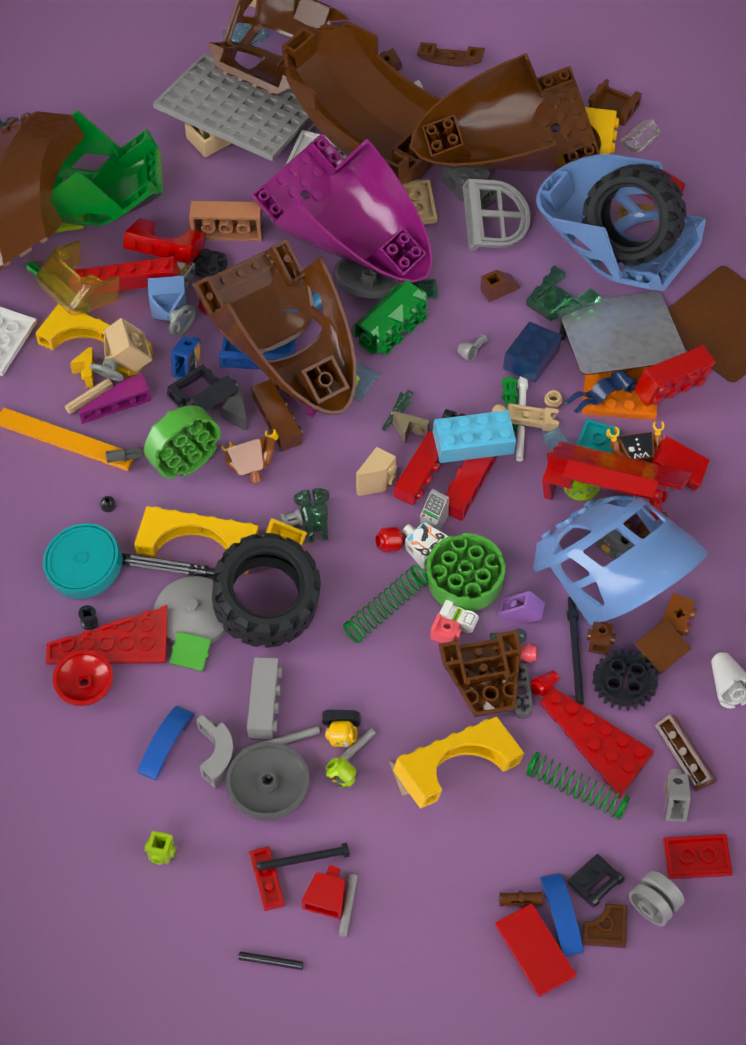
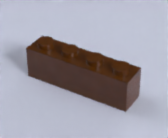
(276, 414)

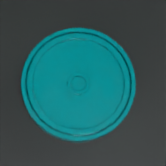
(82, 561)

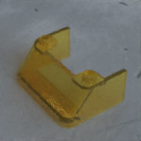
(70, 290)

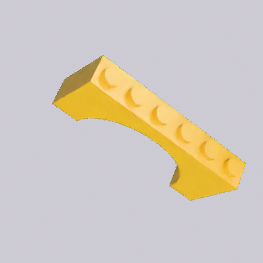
(603, 125)
(62, 326)
(163, 525)
(484, 740)

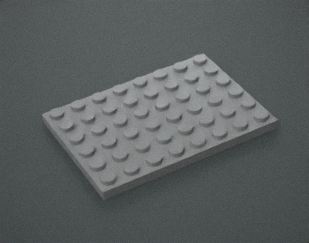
(233, 109)

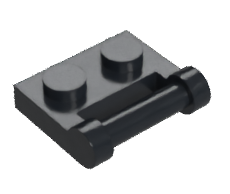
(590, 875)

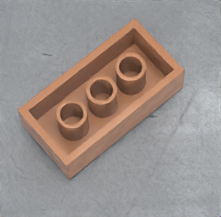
(227, 220)

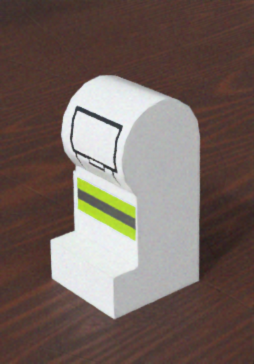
(465, 617)

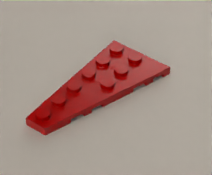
(124, 641)
(603, 745)

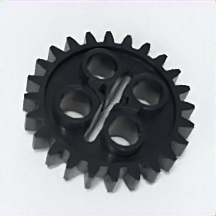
(644, 683)

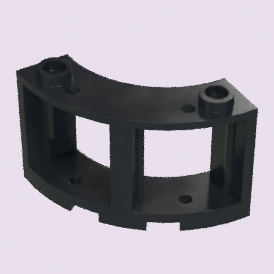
(217, 392)

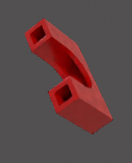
(142, 238)

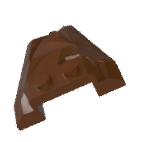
(485, 672)

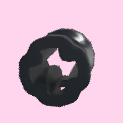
(88, 617)

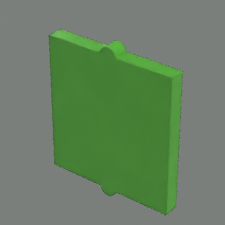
(190, 651)

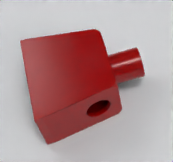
(325, 894)

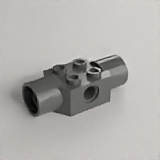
(456, 177)

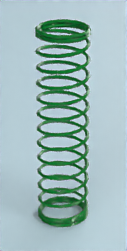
(417, 580)
(532, 765)

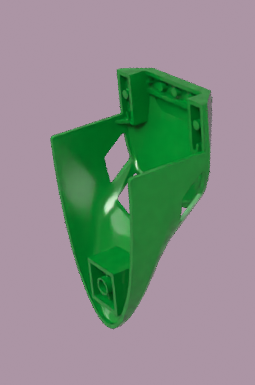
(117, 187)

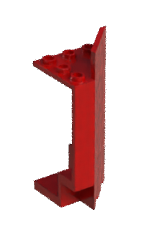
(610, 471)

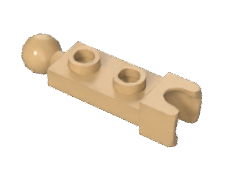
(531, 416)

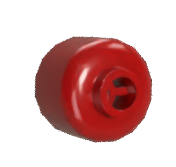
(389, 539)

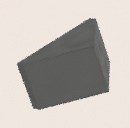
(234, 411)

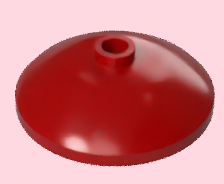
(80, 668)

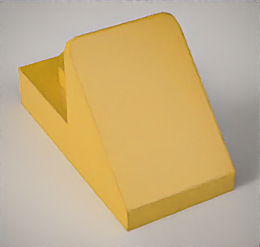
(82, 363)

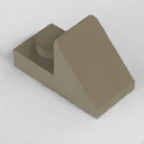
(407, 423)

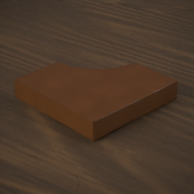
(608, 929)

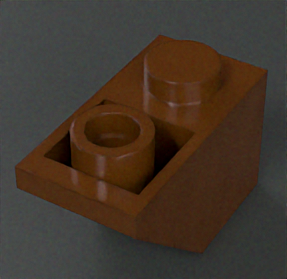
(497, 284)

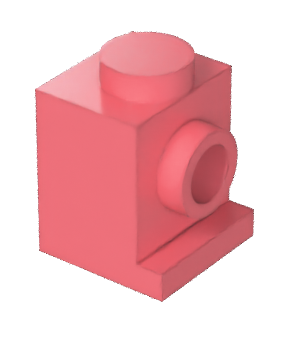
(445, 630)

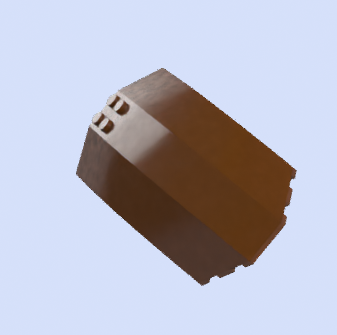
(357, 94)
(29, 163)

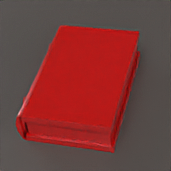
(677, 456)

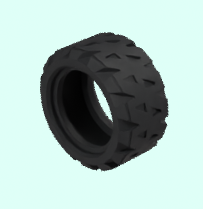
(666, 197)
(273, 552)

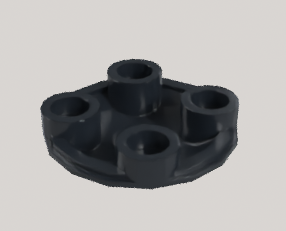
(210, 263)

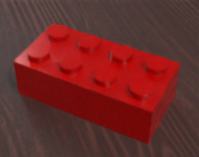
(674, 376)

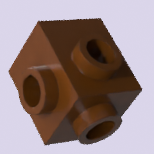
(392, 59)
(600, 637)

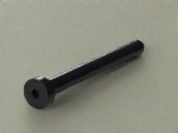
(343, 850)

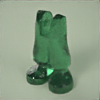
(314, 517)

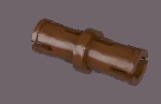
(520, 898)

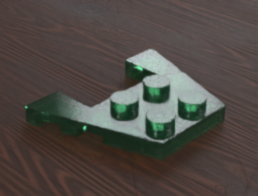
(555, 302)

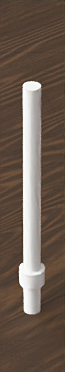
(522, 386)

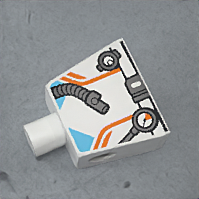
(421, 542)

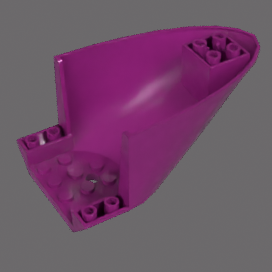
(351, 209)

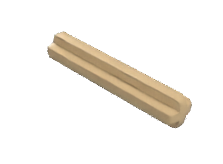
(88, 396)

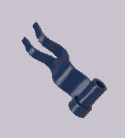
(619, 381)

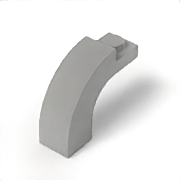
(216, 767)

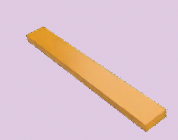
(60, 437)

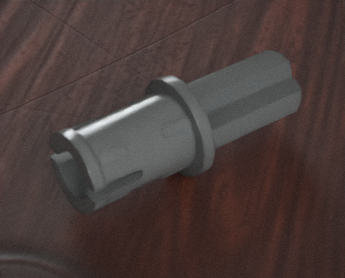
(124, 454)

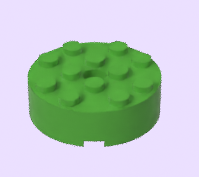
(182, 441)
(466, 571)

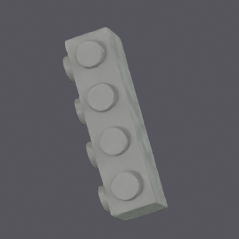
(263, 698)

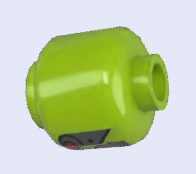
(341, 772)

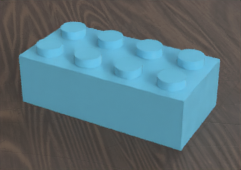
(474, 436)

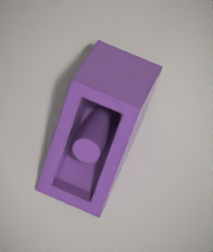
(522, 608)

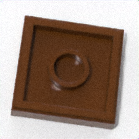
(663, 646)

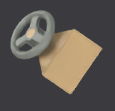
(124, 347)

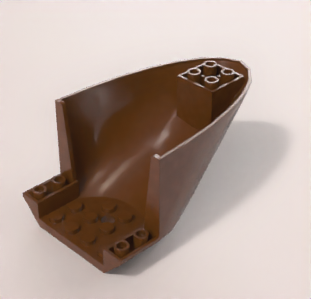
(507, 121)

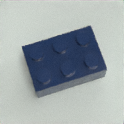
(532, 351)

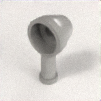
(469, 350)

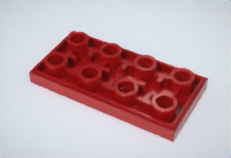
(535, 950)

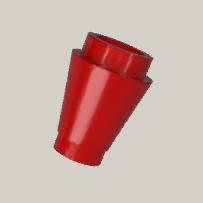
(543, 683)

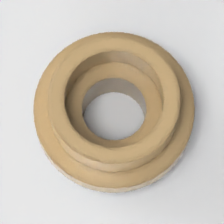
(553, 395)

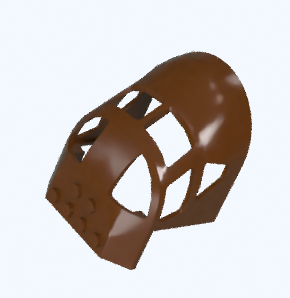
(278, 15)

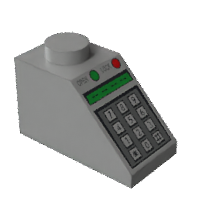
(435, 510)

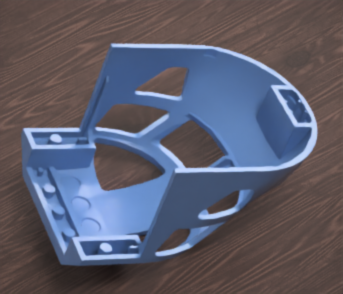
(562, 204)
(633, 576)

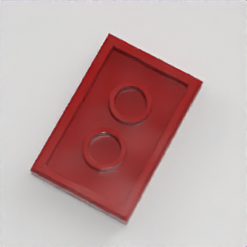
(697, 856)

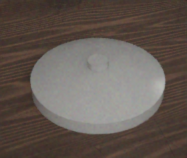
(190, 608)

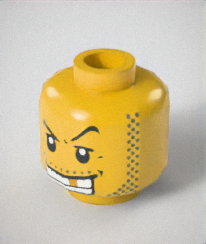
(341, 734)

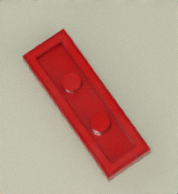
(267, 880)

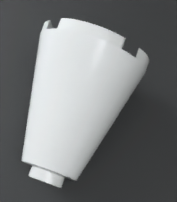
(729, 680)

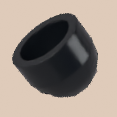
(104, 507)

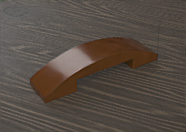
(449, 57)

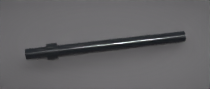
(572, 617)

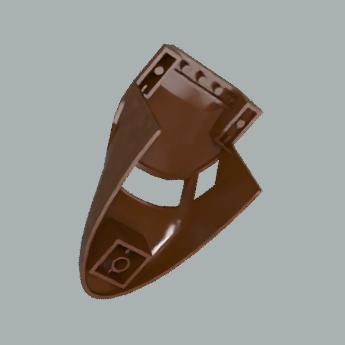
(248, 312)

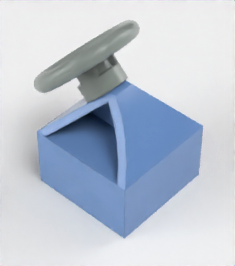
(169, 302)

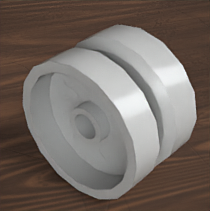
(656, 898)

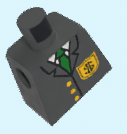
(614, 544)

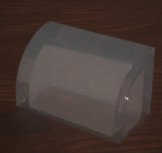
(641, 135)

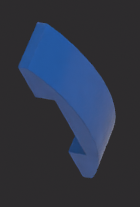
(163, 741)
(562, 914)

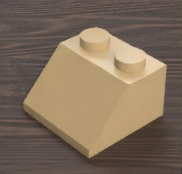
(376, 473)

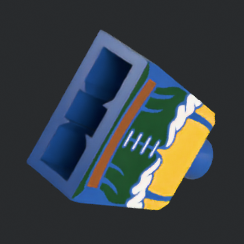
(185, 356)

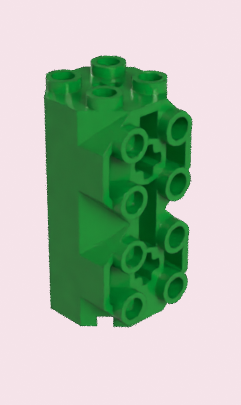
(387, 320)

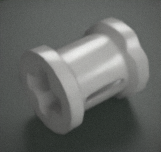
(297, 515)

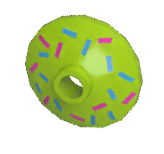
(582, 491)

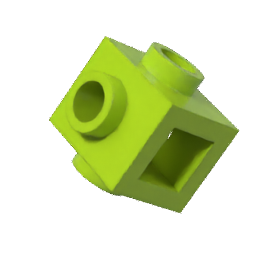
(160, 848)

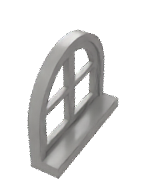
(474, 214)

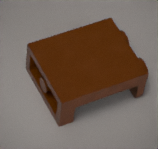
(611, 99)

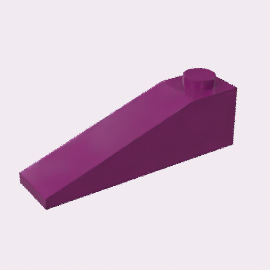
(124, 395)

